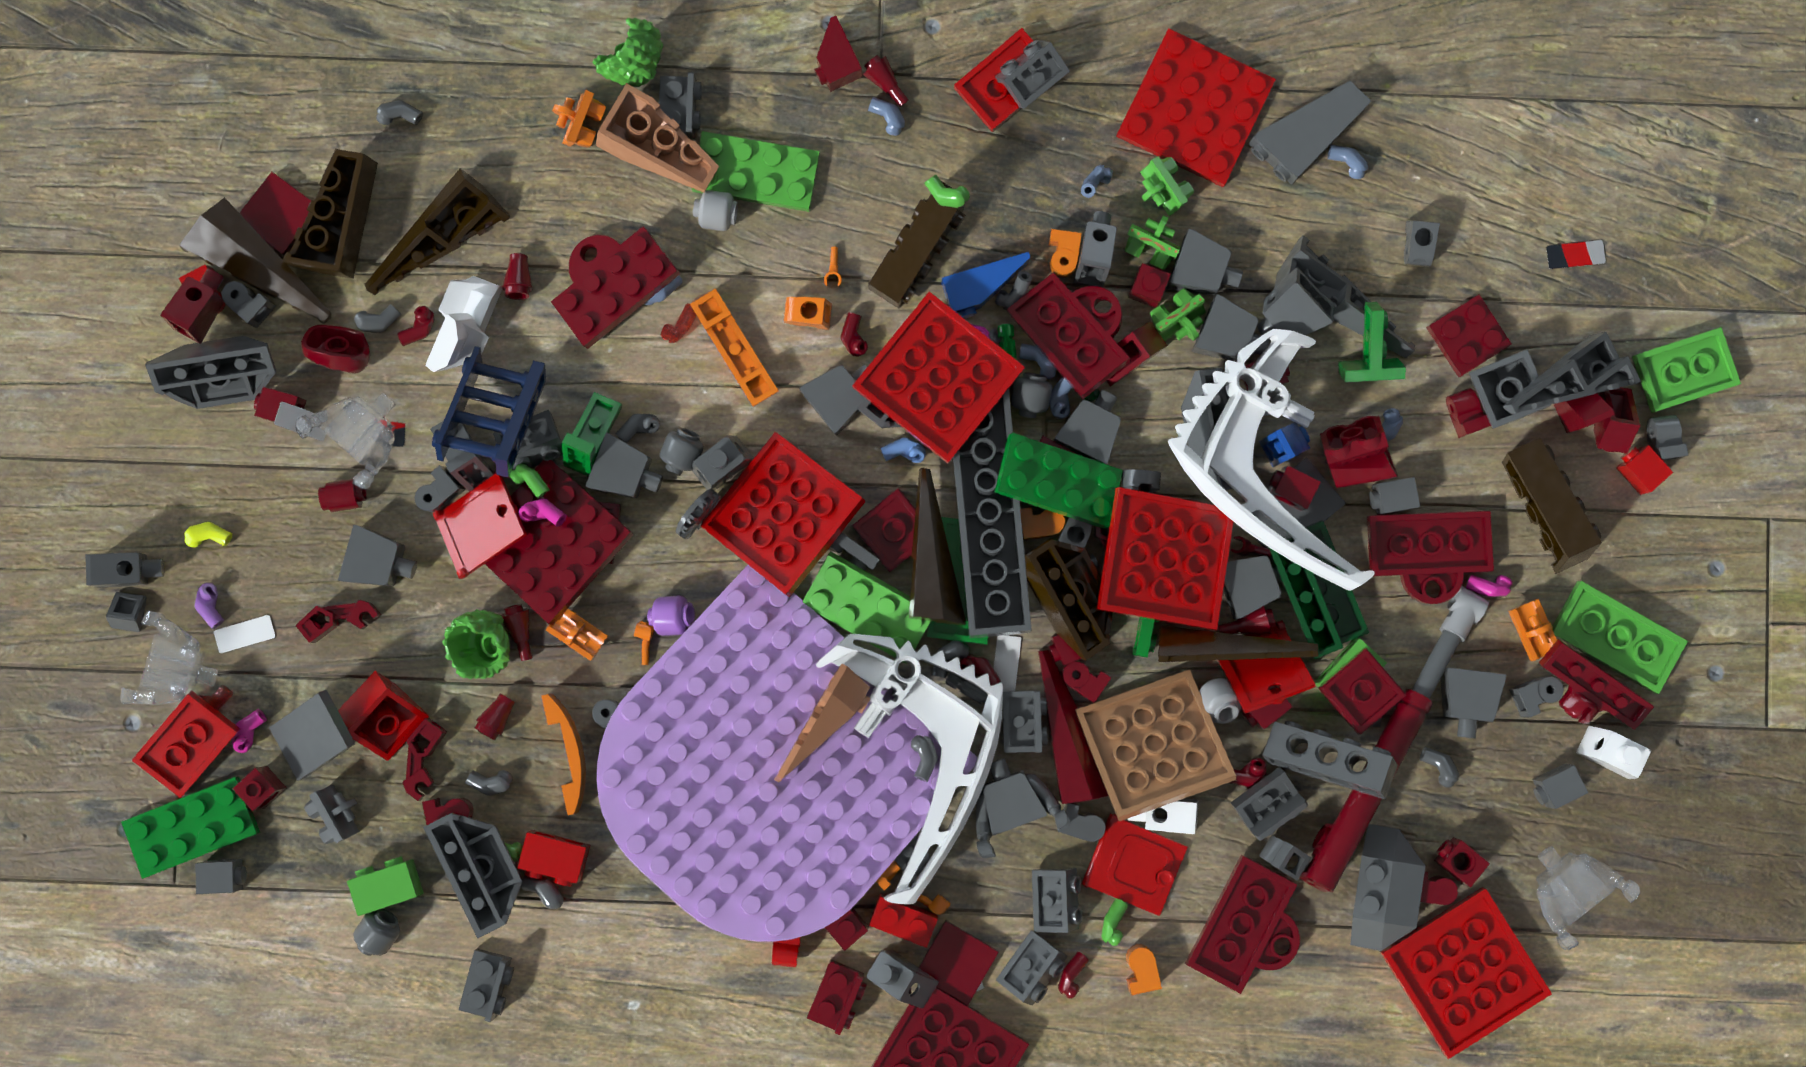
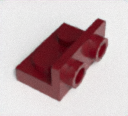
(836, 996)

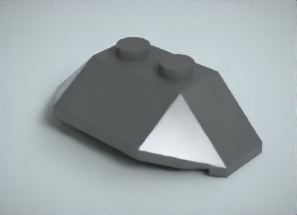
(213, 372)
(1208, 419)
(477, 869)
(1386, 889)

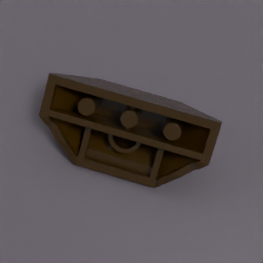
(1069, 593)

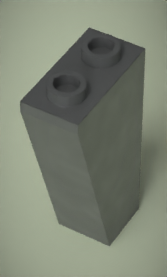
(1306, 133)

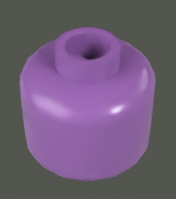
(671, 615)

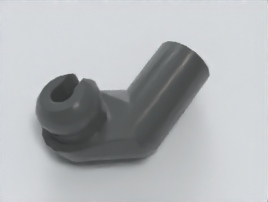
(394, 109)
(638, 424)
(927, 754)
(491, 785)

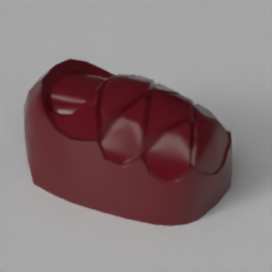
(336, 348)

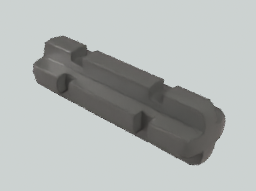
(966, 688)

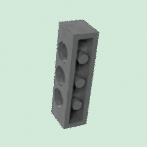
(1373, 780)

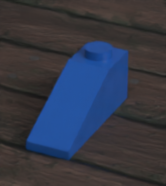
(975, 287)
(1285, 443)

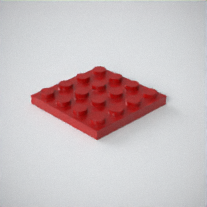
(1195, 107)
(938, 377)
(782, 514)
(1165, 559)
(1466, 972)

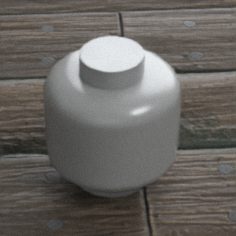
(716, 210)
(1220, 700)

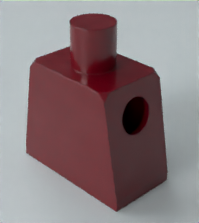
(195, 306)

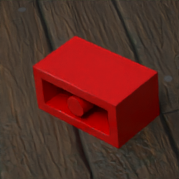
(553, 857)
(904, 921)

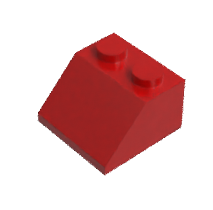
(381, 715)

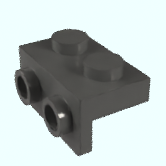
(1023, 721)
(1269, 804)

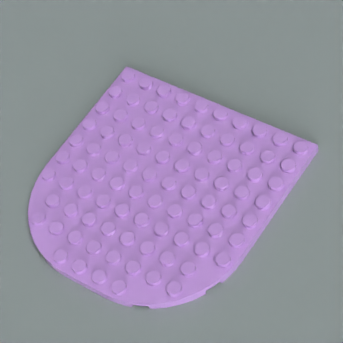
(697, 759)

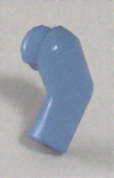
(905, 447)

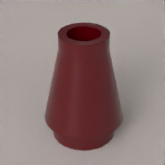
(517, 278)
(495, 717)

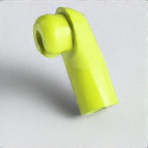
(196, 534)

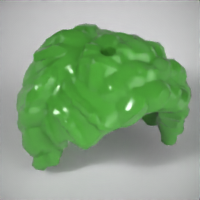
(636, 58)
(477, 644)

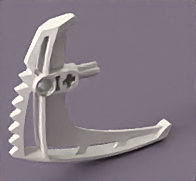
(1231, 453)
(948, 720)

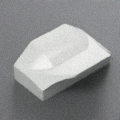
(472, 297)
(455, 342)

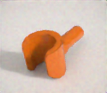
(833, 268)
(645, 632)
(937, 906)

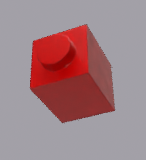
(1643, 469)

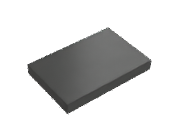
(1323, 505)
(312, 735)

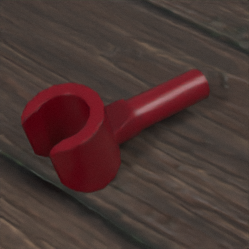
(1248, 548)

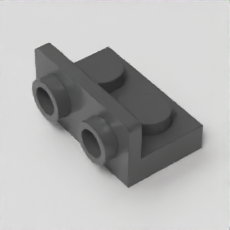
(1032, 72)
(679, 99)
(540, 441)
(1056, 900)
(1032, 969)
(485, 984)

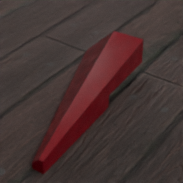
(1074, 762)

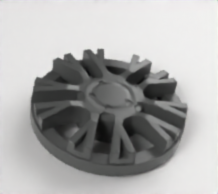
(696, 513)

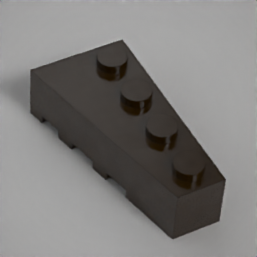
(336, 217)
(914, 250)
(1552, 504)

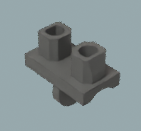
(335, 814)

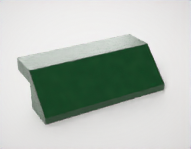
(1324, 609)

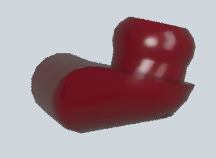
(421, 328)
(850, 337)
(982, 667)
(1250, 773)
(1070, 973)

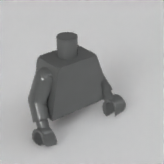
(1013, 802)

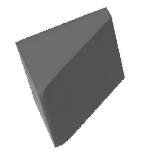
(126, 611)

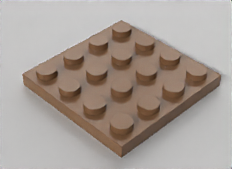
(1155, 745)

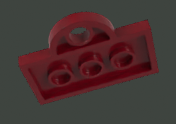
(612, 283)
(1072, 331)
(1430, 549)
(1245, 927)

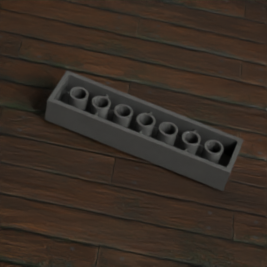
(990, 533)

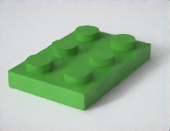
(1686, 370)

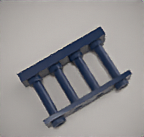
(512, 430)

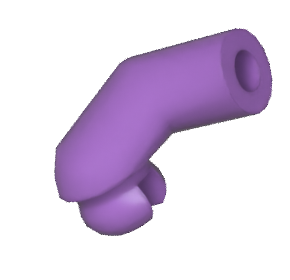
(206, 603)

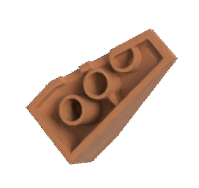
(648, 138)
(836, 706)

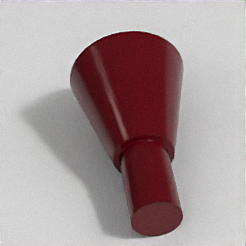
(882, 75)
(1256, 622)
(517, 623)

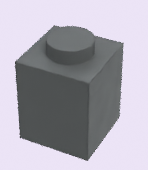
(1394, 496)
(1559, 786)
(220, 876)

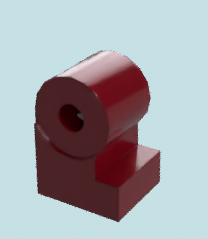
(1466, 412)
(1080, 680)
(434, 810)
(1438, 890)

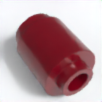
(341, 496)

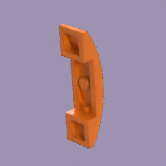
(734, 347)
(573, 791)

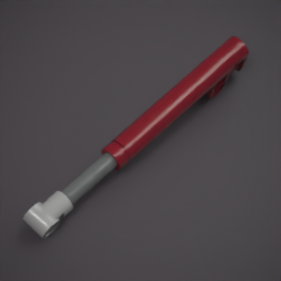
(1338, 841)

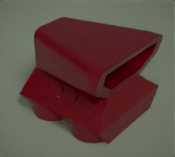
(1358, 452)

